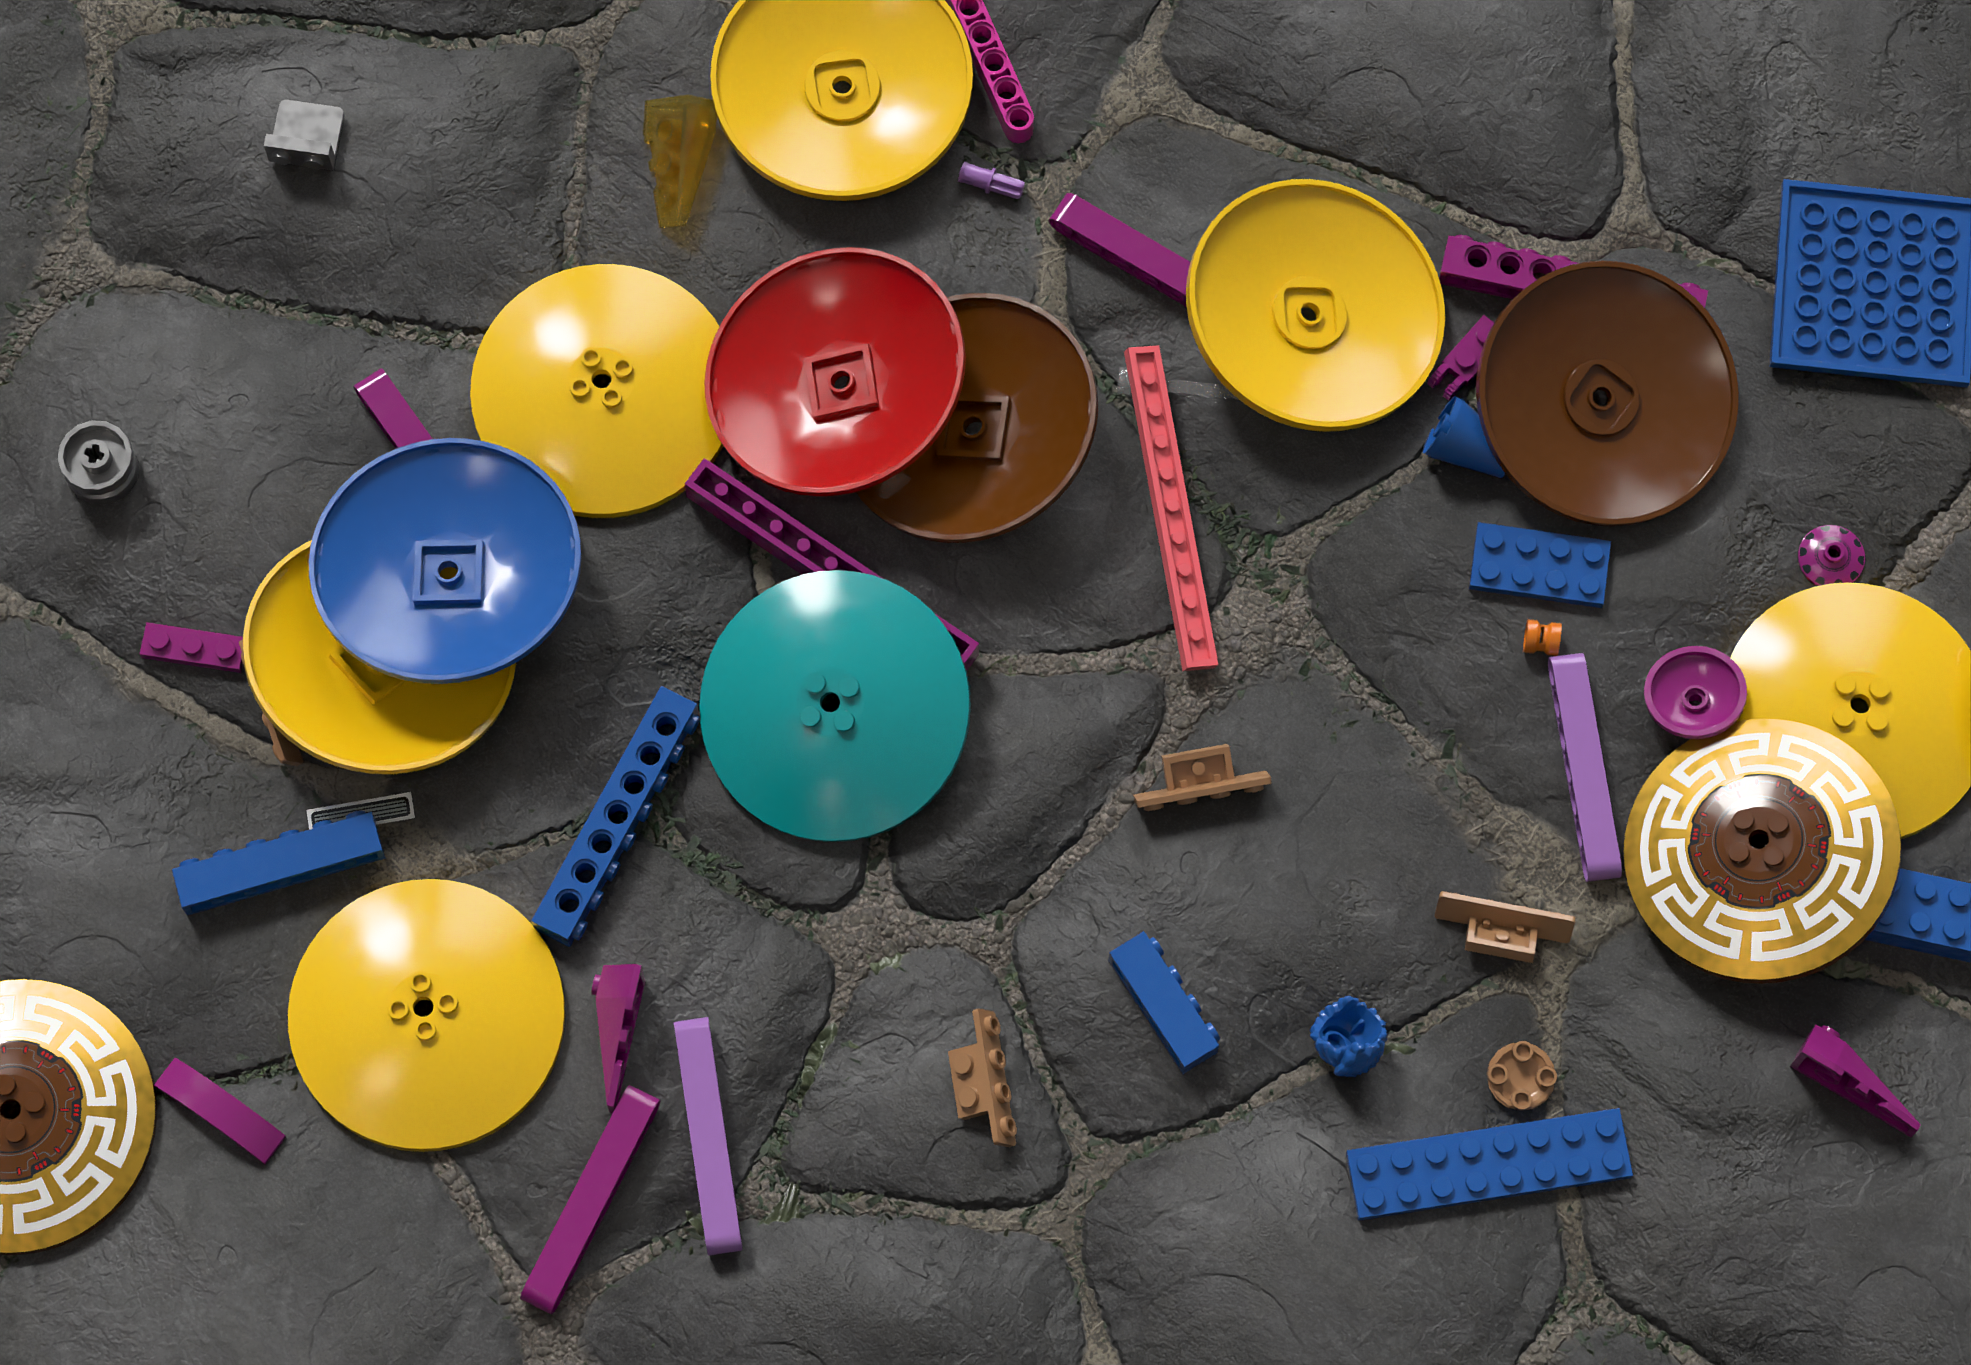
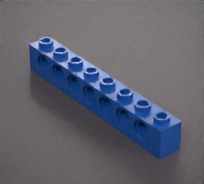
(665, 709)

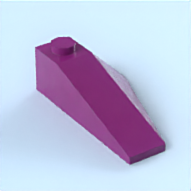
(617, 1005)

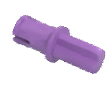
(991, 180)

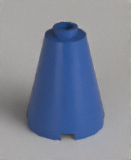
(1461, 440)

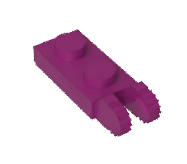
(1463, 359)

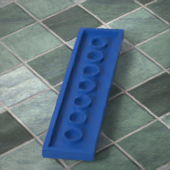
(1489, 1164)

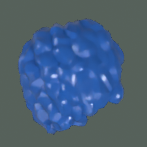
(1349, 1036)

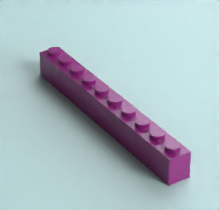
(783, 534)

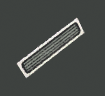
(384, 809)

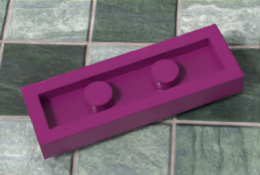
(192, 647)

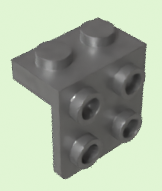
(305, 135)

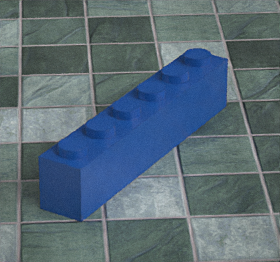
(278, 862)

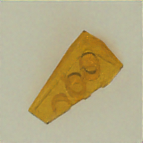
(680, 143)

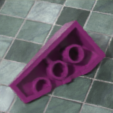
(1841, 1070)

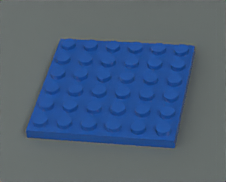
(1873, 284)

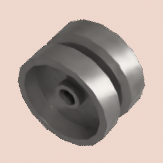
(98, 462)

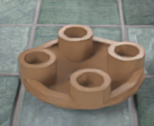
(1521, 1076)

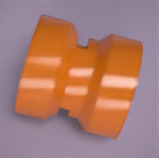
(1549, 640)

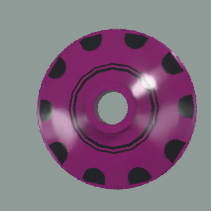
(1820, 566)

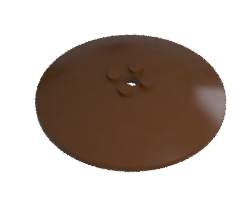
(1037, 421)

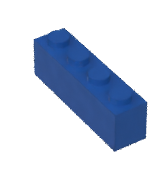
(1164, 1002)

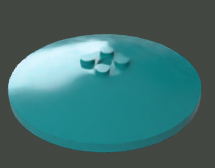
(896, 719)

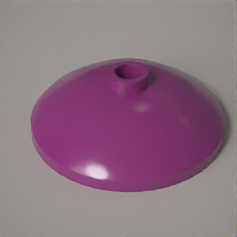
(1696, 675)

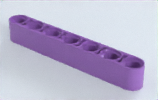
(1584, 767)
(708, 1136)

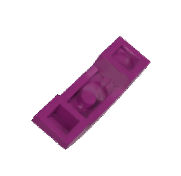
(220, 1110)

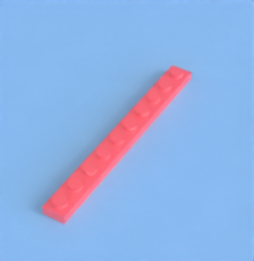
(1171, 508)

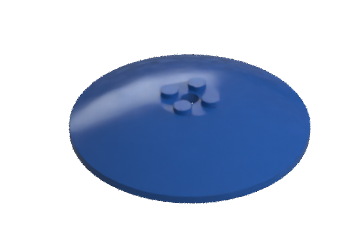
(435, 509)

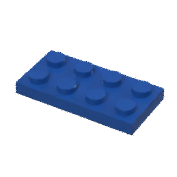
(1539, 565)

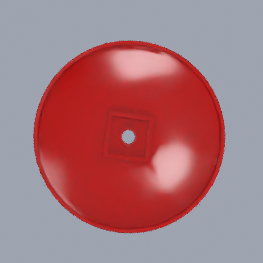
(802, 331)

